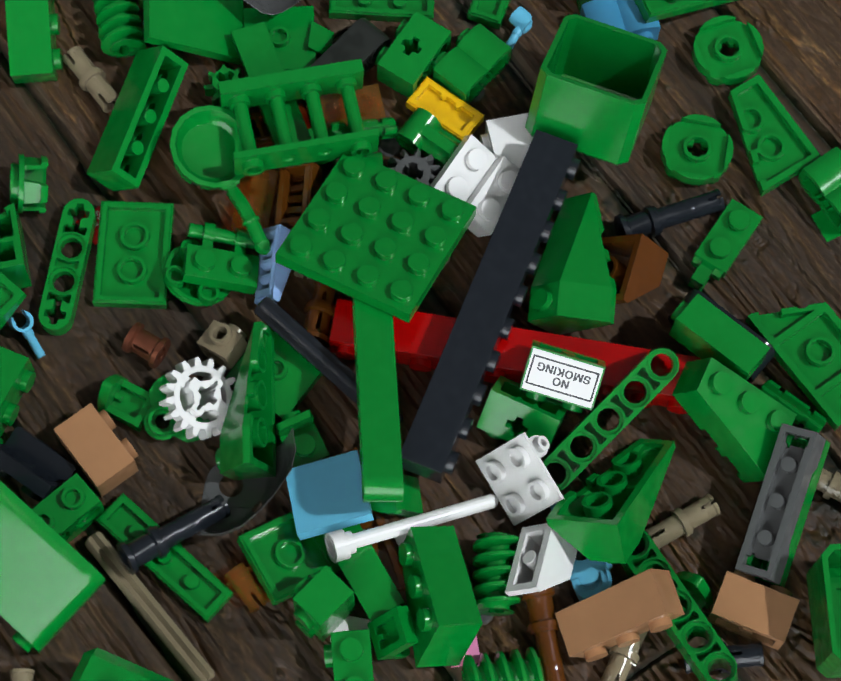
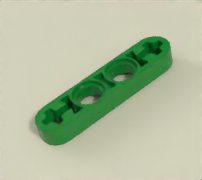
(72, 267)

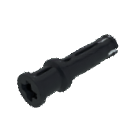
(653, 220)
(158, 540)

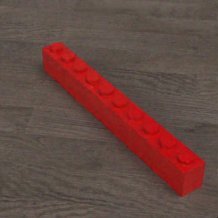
(425, 337)

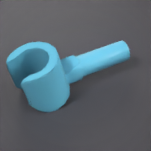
(523, 23)
(28, 333)

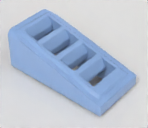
(271, 275)

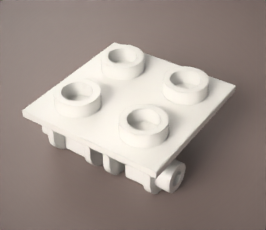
(521, 477)

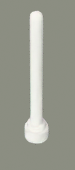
(343, 544)

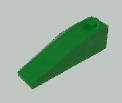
(573, 278)
(249, 426)
(614, 507)

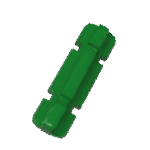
(386, 127)
(811, 421)

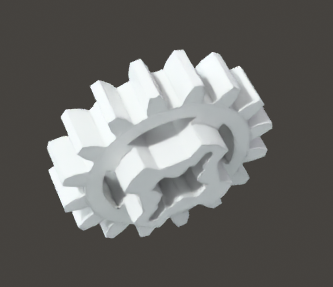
(184, 397)

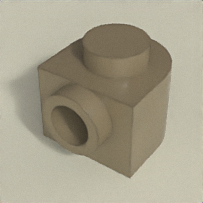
(223, 343)

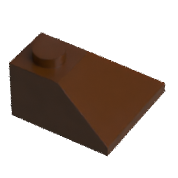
(635, 265)

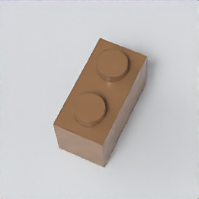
(97, 449)
(753, 609)

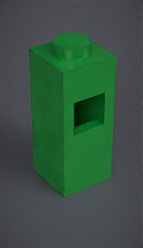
(714, 334)

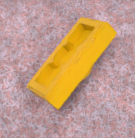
(451, 111)

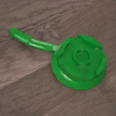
(203, 154)

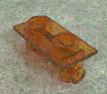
(369, 103)
(260, 194)

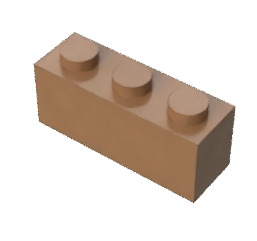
(620, 615)

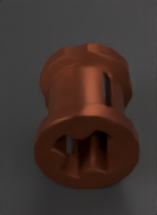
(146, 345)

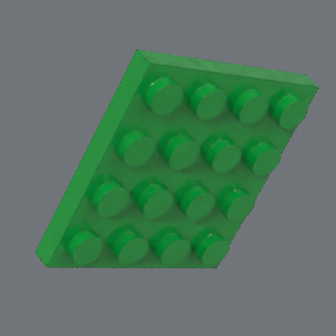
(376, 235)

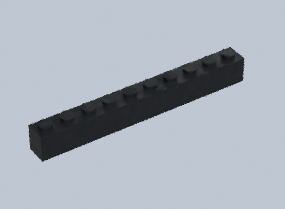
(488, 306)

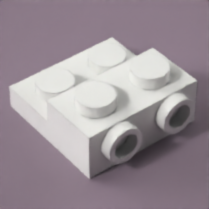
(478, 179)

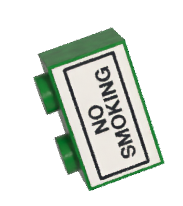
(562, 376)

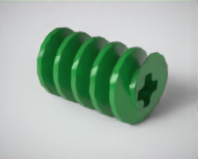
(119, 27)
(493, 573)
(502, 670)

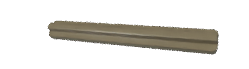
(149, 609)

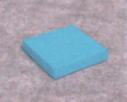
(327, 495)

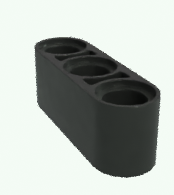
(358, 42)

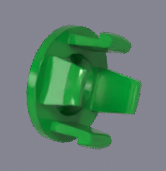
(29, 184)

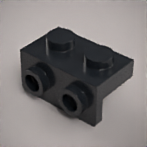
(34, 464)

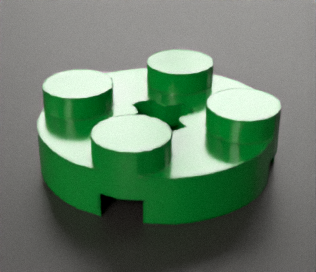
(721, 68)
(691, 169)

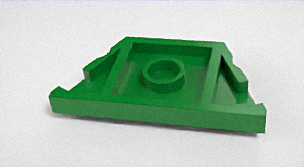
(809, 351)

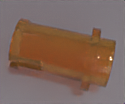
(245, 586)

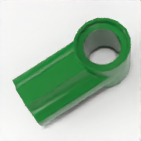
(425, 132)

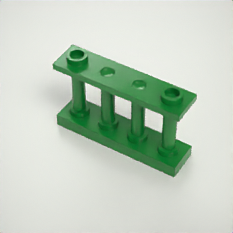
(295, 84)

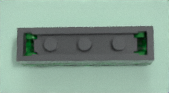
(783, 505)

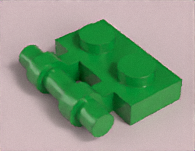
(220, 267)

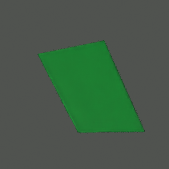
(319, 38)
(825, 226)

